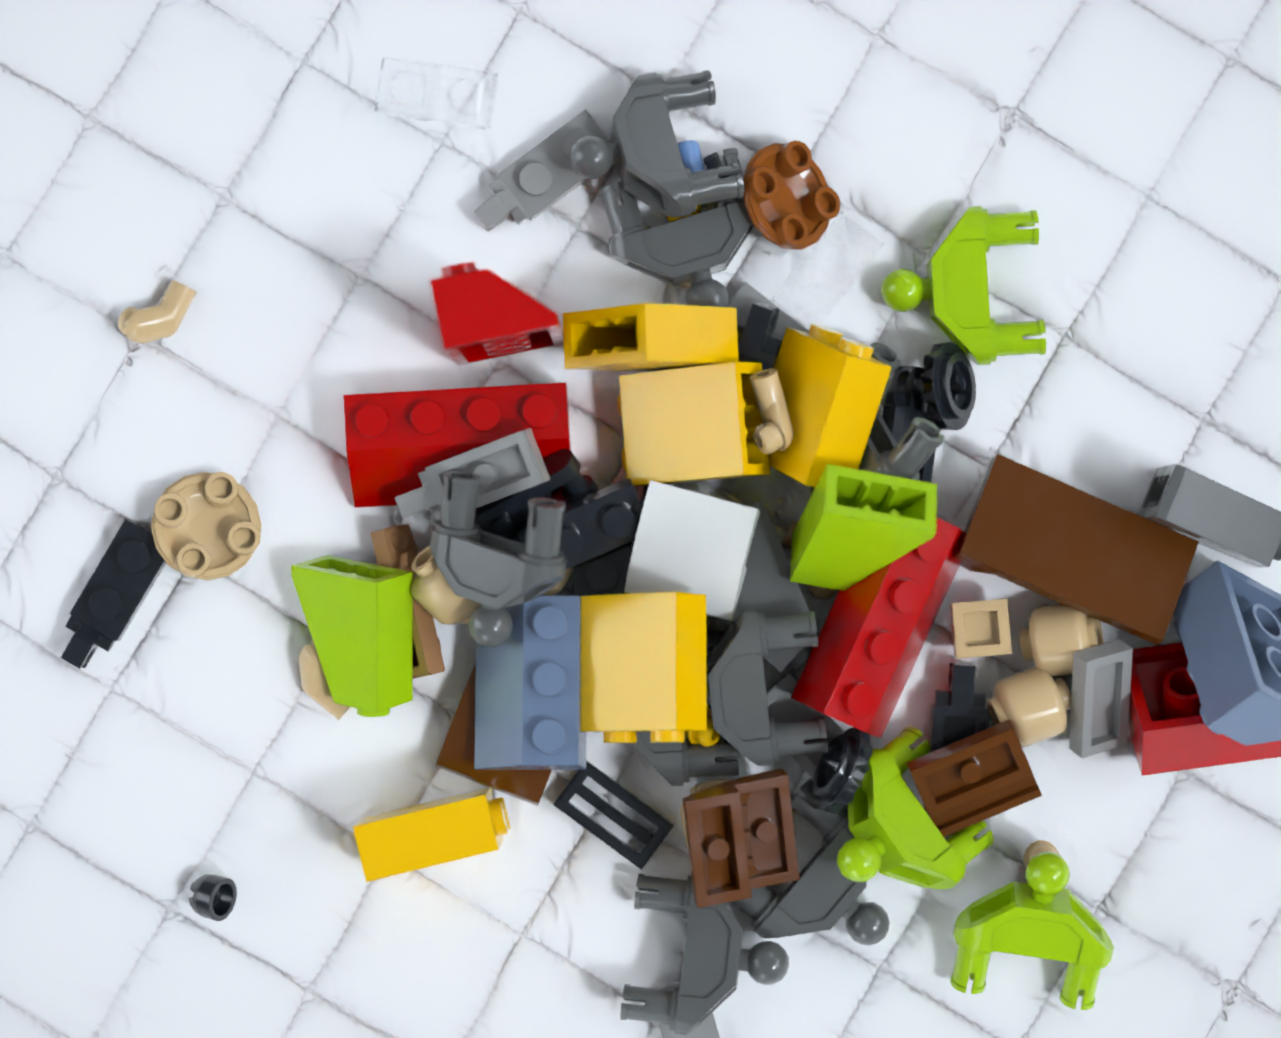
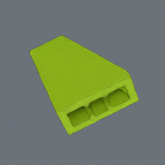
(859, 526)
(360, 630)

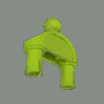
(959, 286)
(895, 830)
(1036, 922)

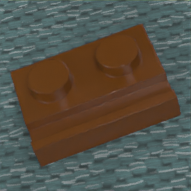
(974, 778)

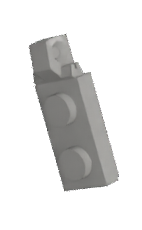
(538, 176)
(503, 469)

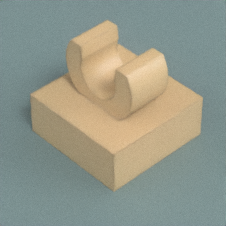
(980, 628)

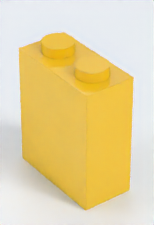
(649, 337)
(830, 399)
(690, 424)
(643, 665)
(431, 833)

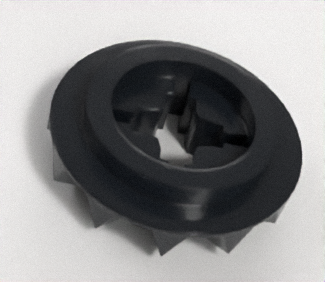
(948, 386)
(841, 770)

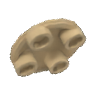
(206, 525)

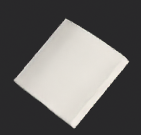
(692, 547)

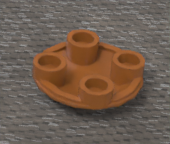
(788, 195)

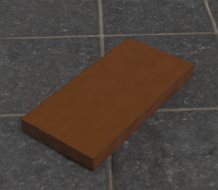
(1077, 549)

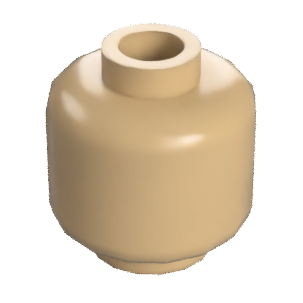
(435, 594)
(1055, 635)
(1033, 705)

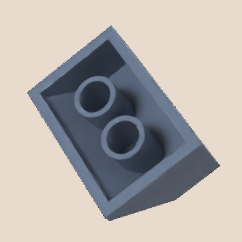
(1233, 652)
(532, 691)

